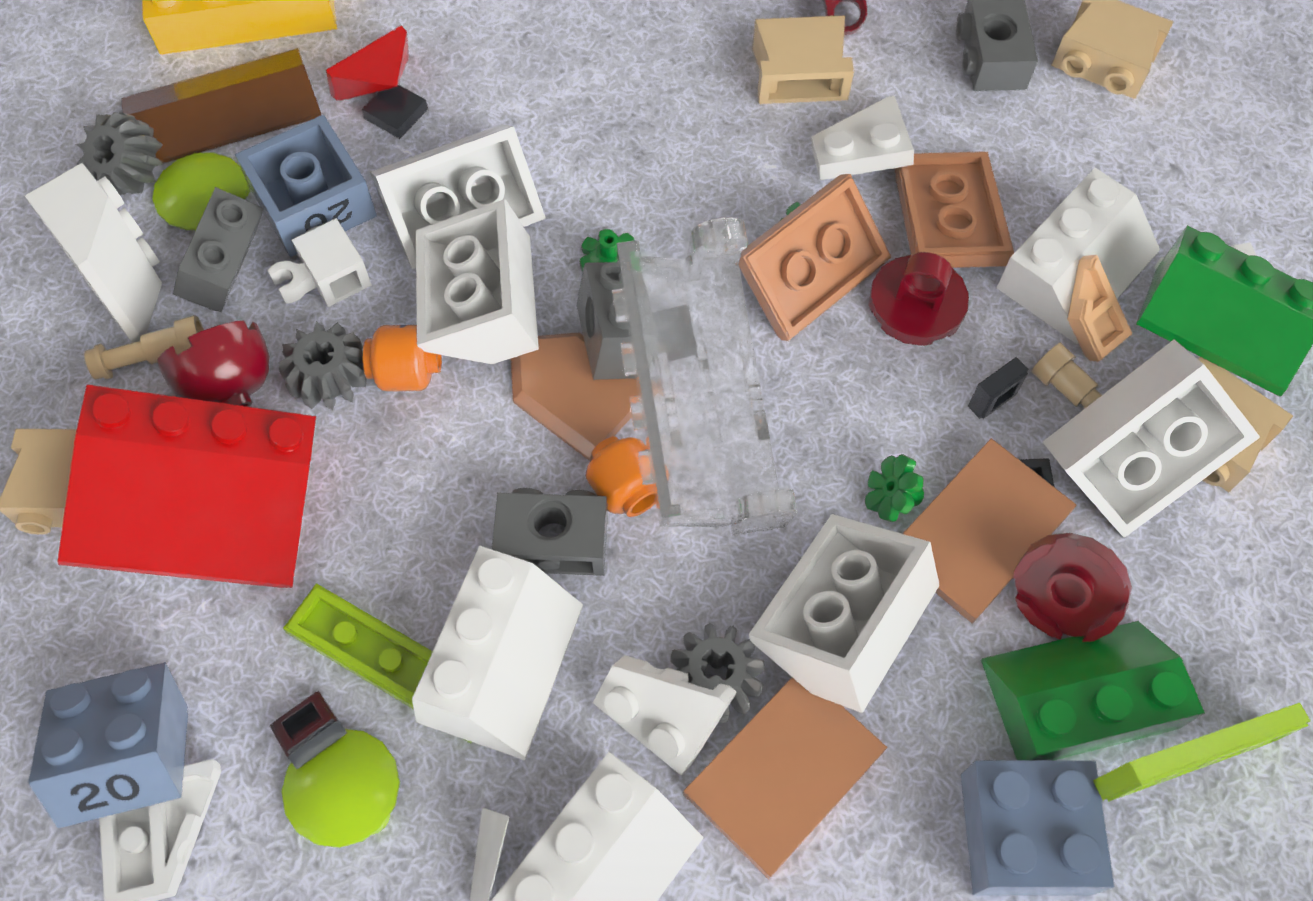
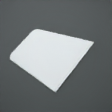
(489, 846)

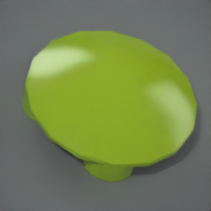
(188, 185)
(342, 791)

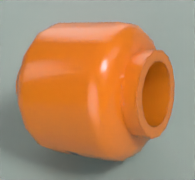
(397, 361)
(617, 475)

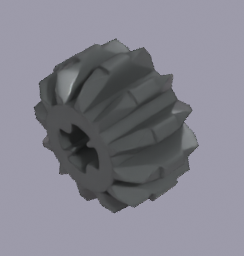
(121, 152)
(305, 367)
(721, 652)

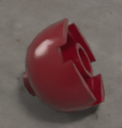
(220, 365)

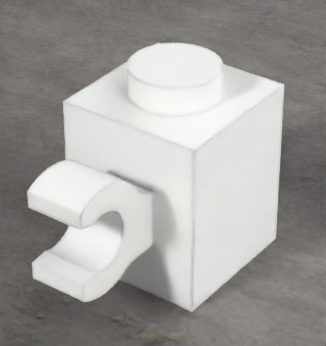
(326, 264)

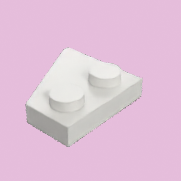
(864, 142)
(662, 709)
(150, 846)

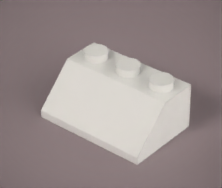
(456, 181)
(1093, 220)
(102, 245)
(476, 286)
(1151, 438)
(848, 609)
(497, 654)
(607, 844)

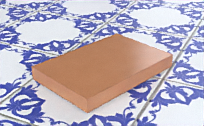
(954, 209)
(813, 257)
(986, 525)
(783, 774)

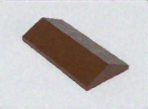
(226, 105)

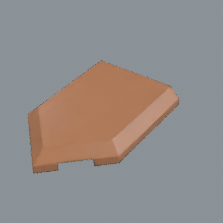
(562, 396)

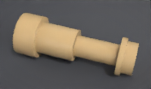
(151, 345)
(1066, 376)

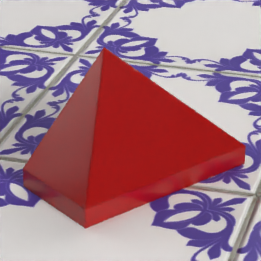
(370, 68)

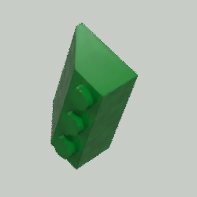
(1231, 310)
(1090, 694)

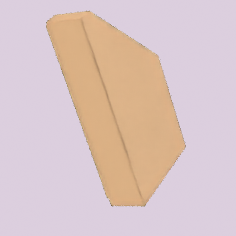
(1096, 311)

